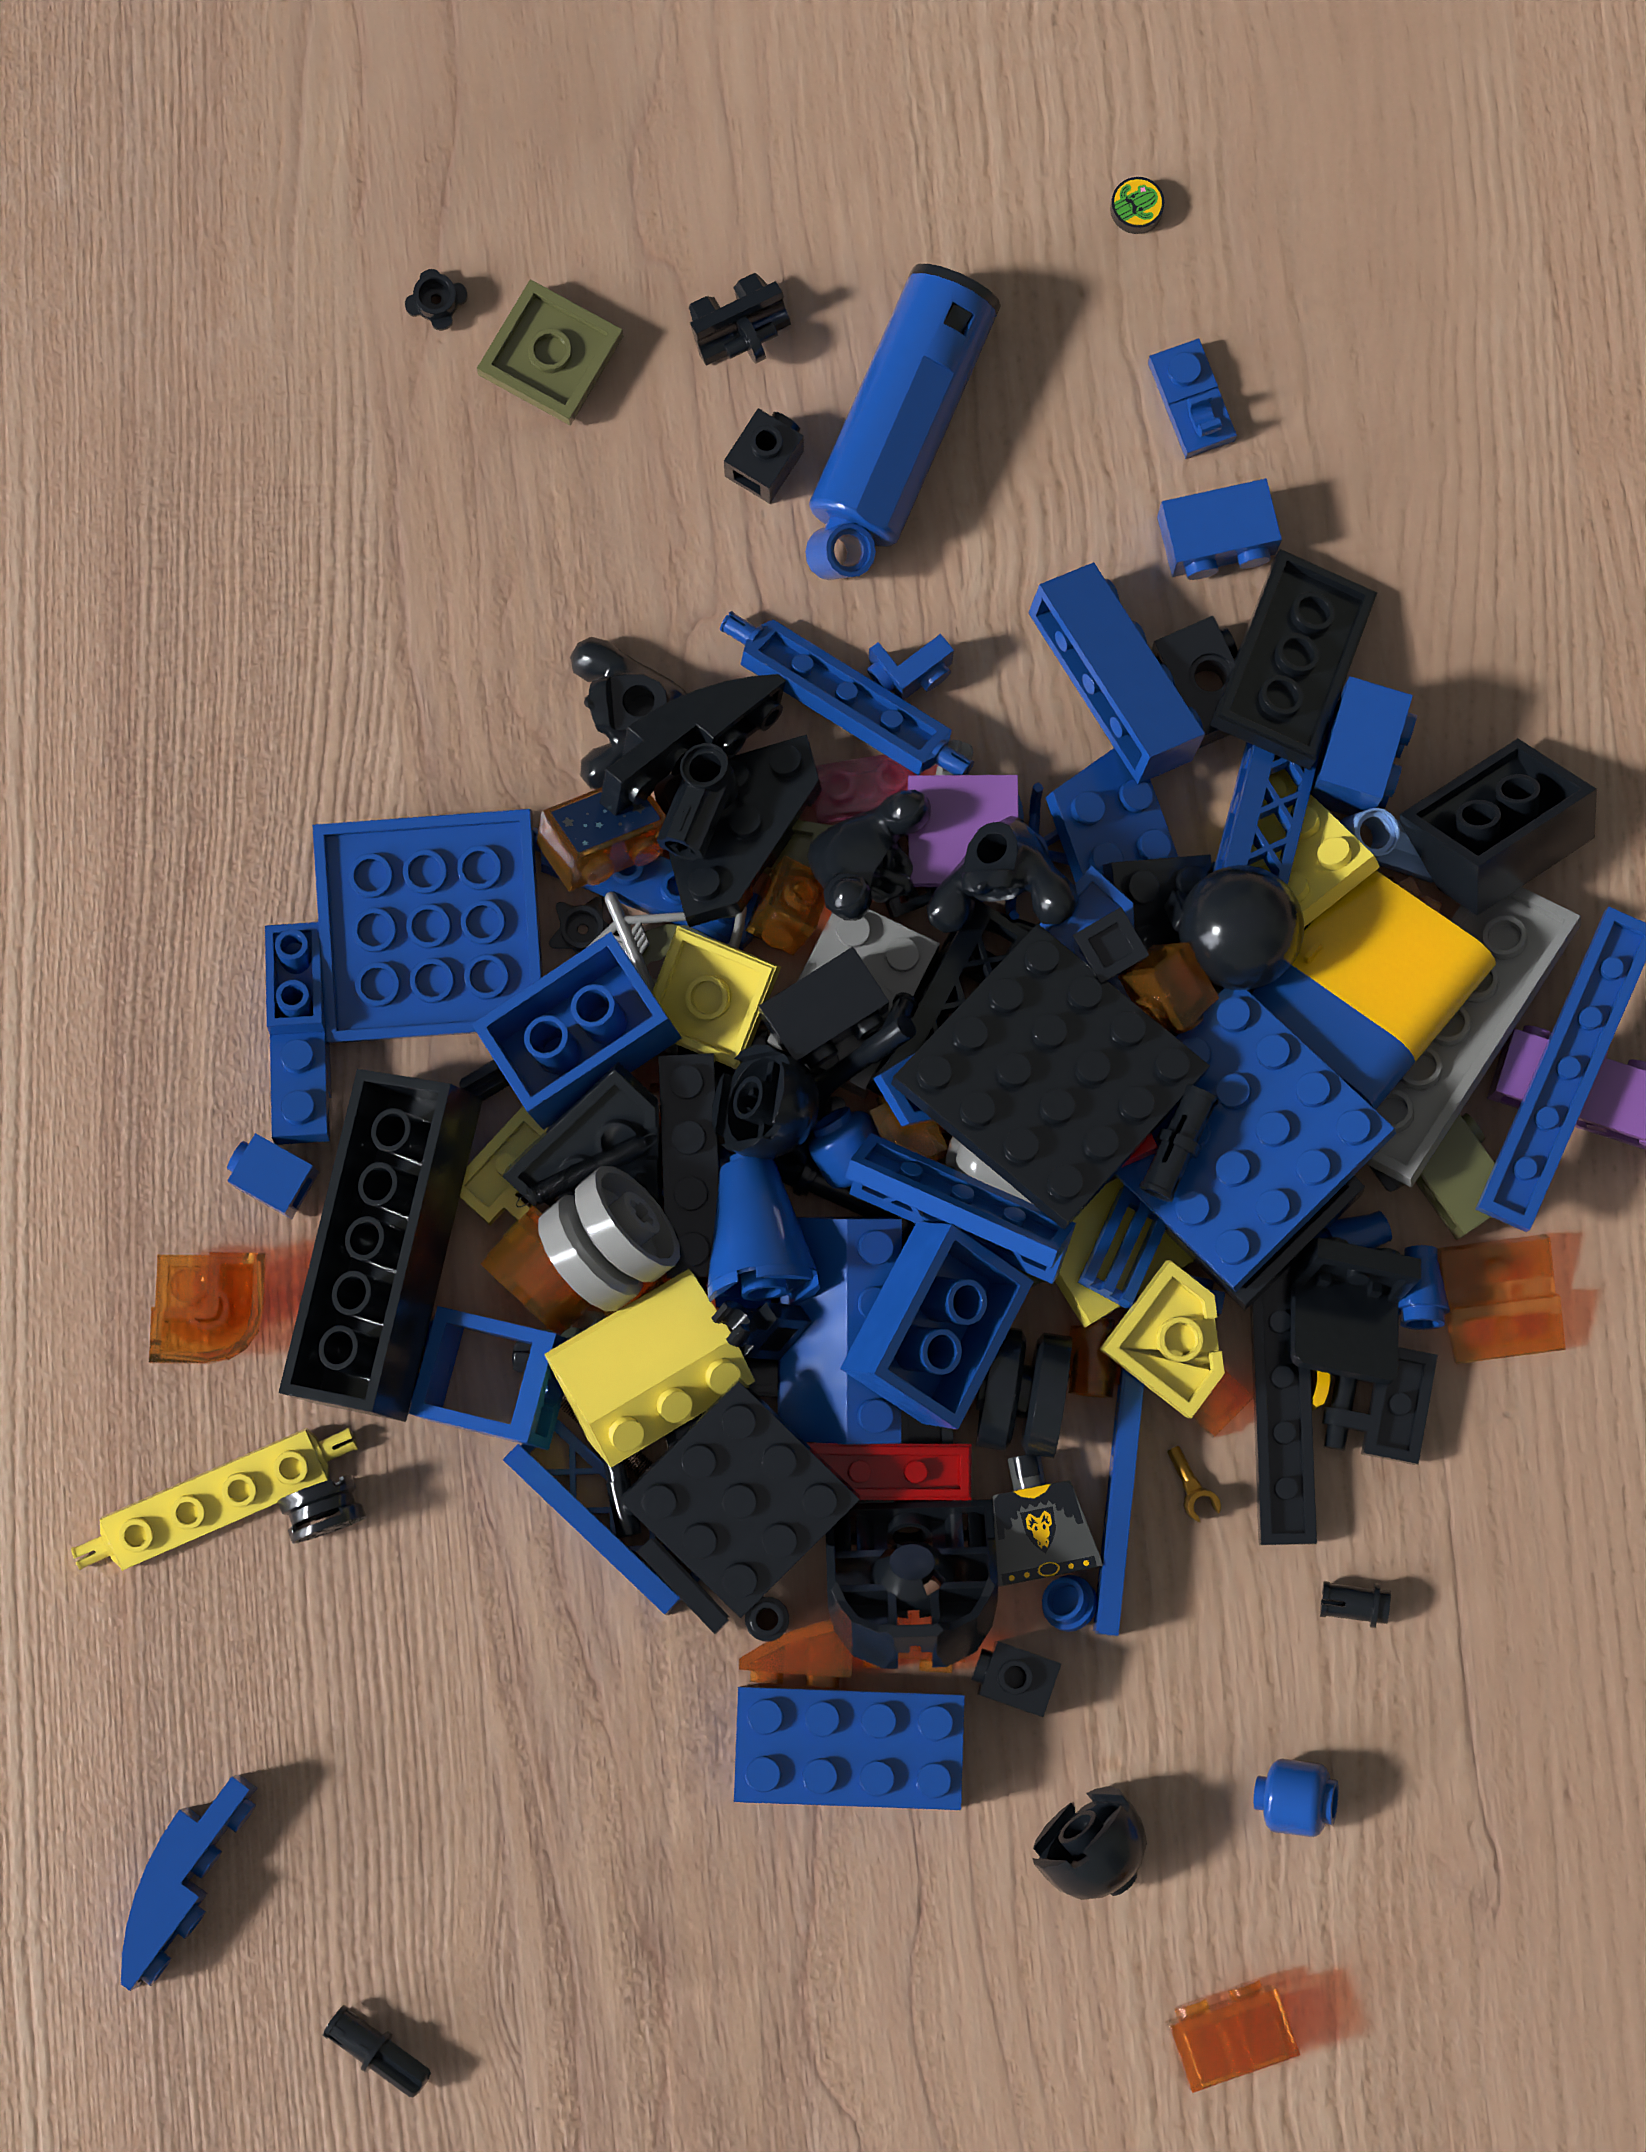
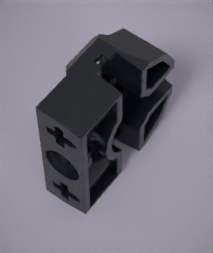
(883, 1583)

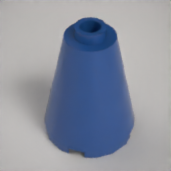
(757, 1239)

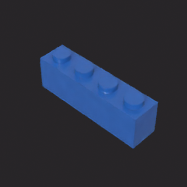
(1116, 672)

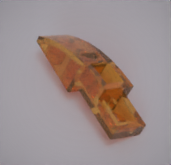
(819, 1655)

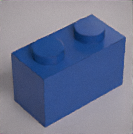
(1219, 529)

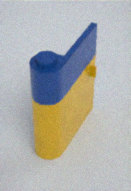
(1376, 984)

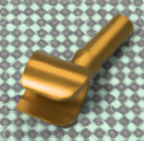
(1191, 1484)

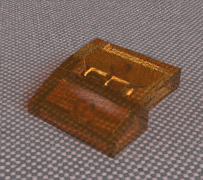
(1501, 1299)

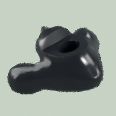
(616, 699)
(861, 856)
(999, 866)

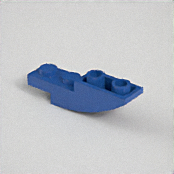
(297, 1035)
(166, 1898)

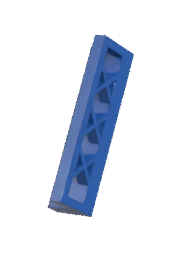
(1246, 809)
(938, 1194)
(583, 1518)

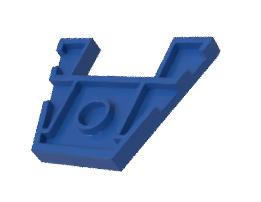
(1109, 817)

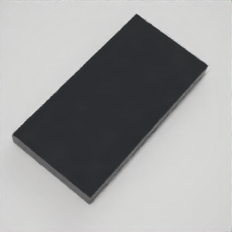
(1294, 659)

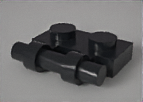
(1395, 1413)

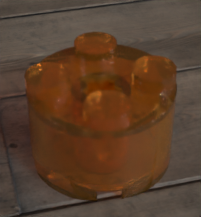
(529, 1274)

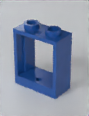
(539, 1392)

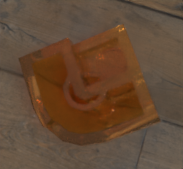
(206, 1306)

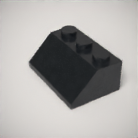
(1500, 825)

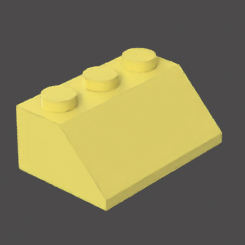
(647, 1368)

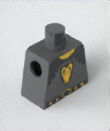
(1040, 1527)

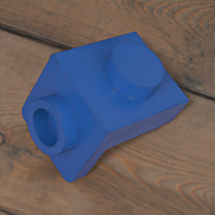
(923, 669)

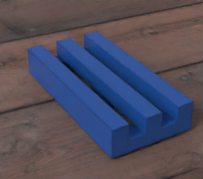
(1107, 1288)

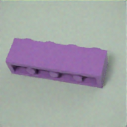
(1613, 1105)

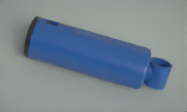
(899, 417)

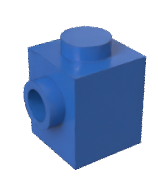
(271, 1175)

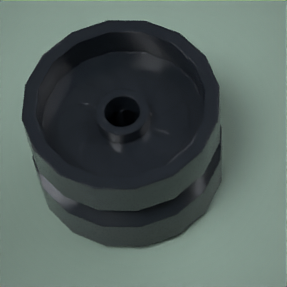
(1026, 1393)

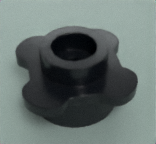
(436, 284)

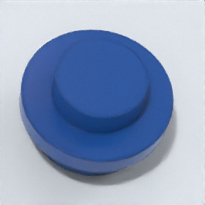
(1069, 1603)

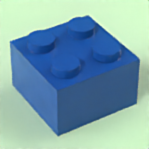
(1360, 747)

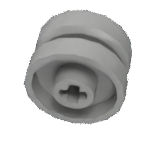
(608, 1238)

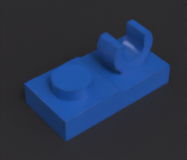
(1192, 398)

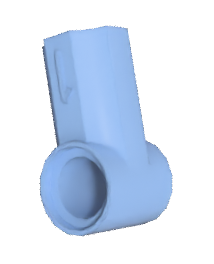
(1389, 843)

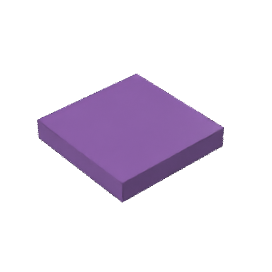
(957, 811)

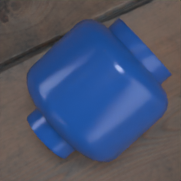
(836, 1141)
(1297, 1797)

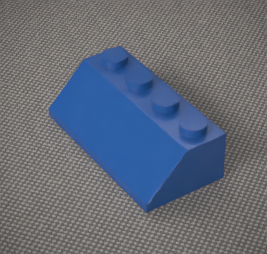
(813, 1392)

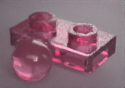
(857, 786)

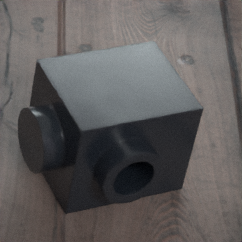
(765, 454)
(1016, 1677)

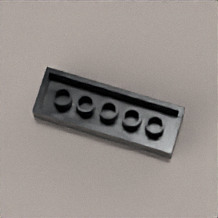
(381, 1244)

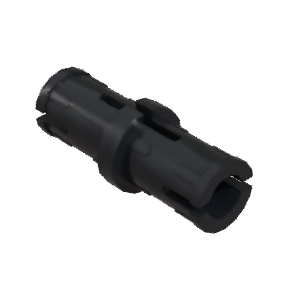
(1179, 1143)

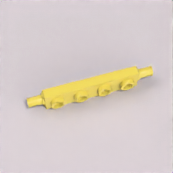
(213, 1499)

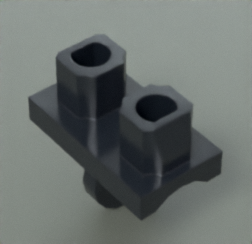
(740, 324)

